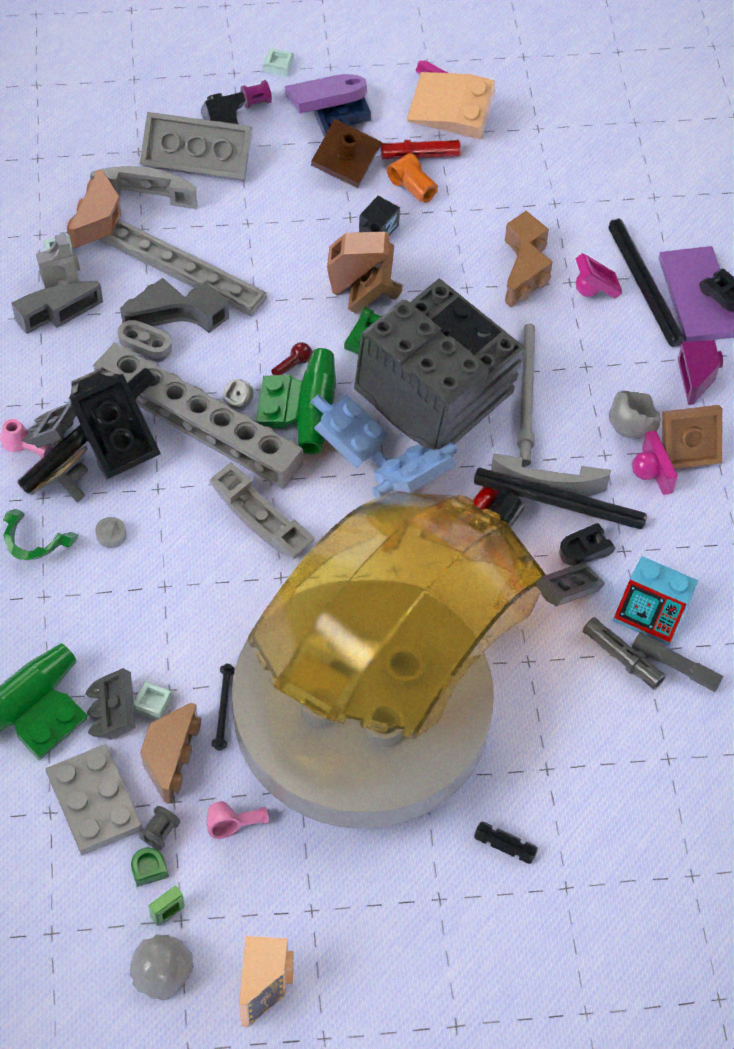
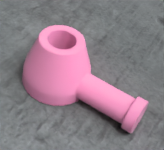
(11, 436)
(224, 822)

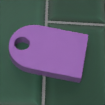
(326, 92)

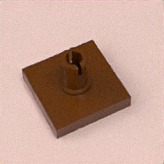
(346, 153)

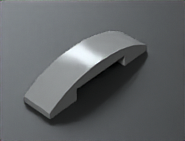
(152, 182)
(587, 483)
(259, 514)

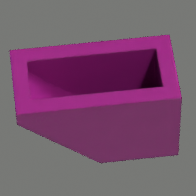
(698, 367)

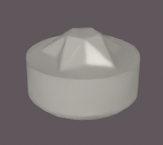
(238, 393)
(110, 532)

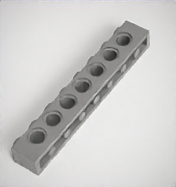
(217, 423)

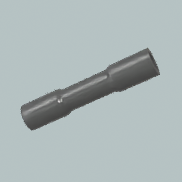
(695, 671)

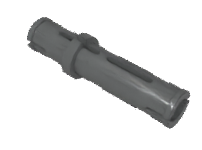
(633, 661)

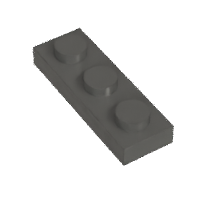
(569, 584)

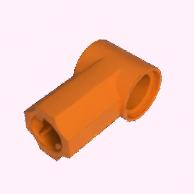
(409, 173)

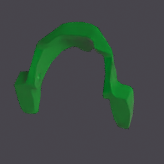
(13, 517)

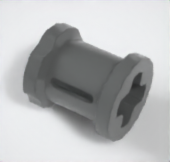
(159, 827)

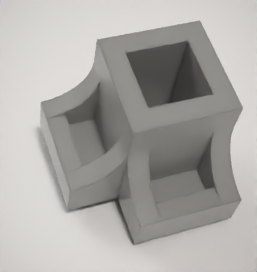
(58, 264)

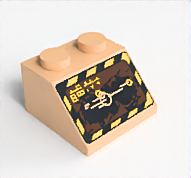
(264, 976)

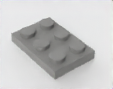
(93, 799)

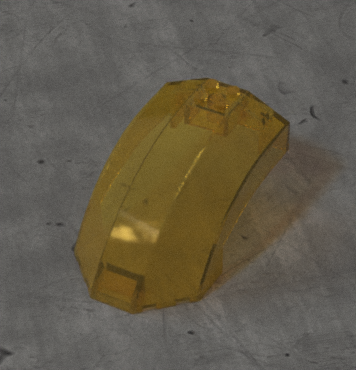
(395, 610)

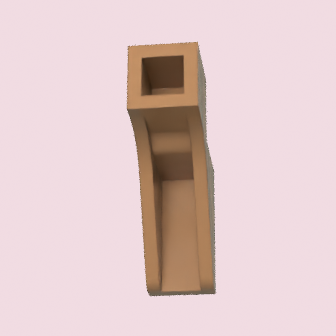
(531, 268)

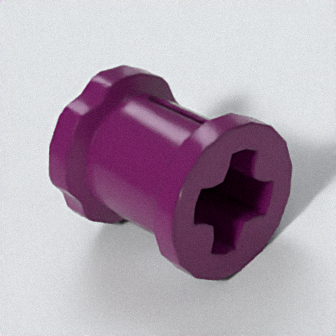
(256, 94)

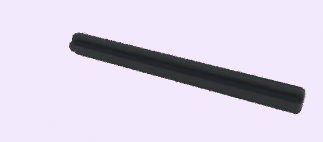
(646, 282)
(74, 441)
(560, 498)

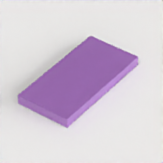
(698, 314)

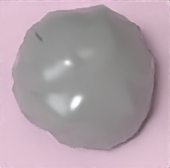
(633, 414)
(161, 966)

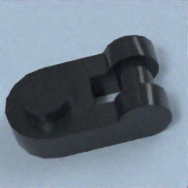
(713, 285)
(576, 548)

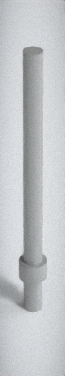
(526, 436)

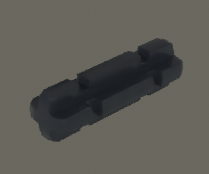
(505, 842)

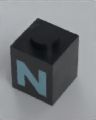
(379, 216)

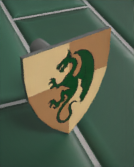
(69, 480)

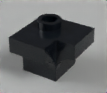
(222, 108)

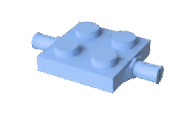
(350, 430)
(413, 469)

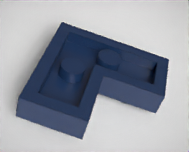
(346, 113)

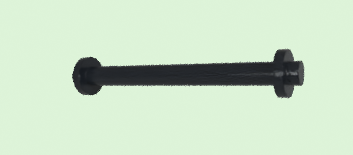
(219, 743)

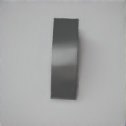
(56, 304)

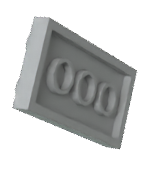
(196, 146)

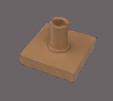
(373, 284)
(693, 436)

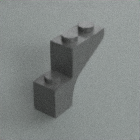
(164, 304)

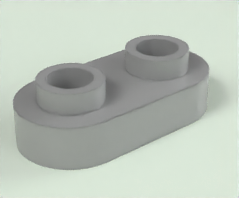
(145, 340)

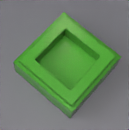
(166, 905)

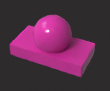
(595, 277)
(655, 463)

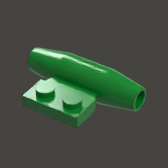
(288, 400)
(34, 707)

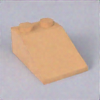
(453, 102)

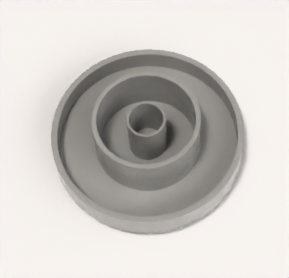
(353, 772)

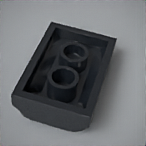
(112, 421)

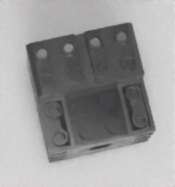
(436, 366)

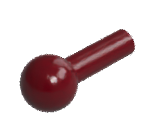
(299, 353)

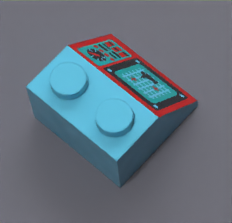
(655, 600)

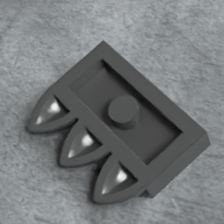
(51, 427)
(113, 706)

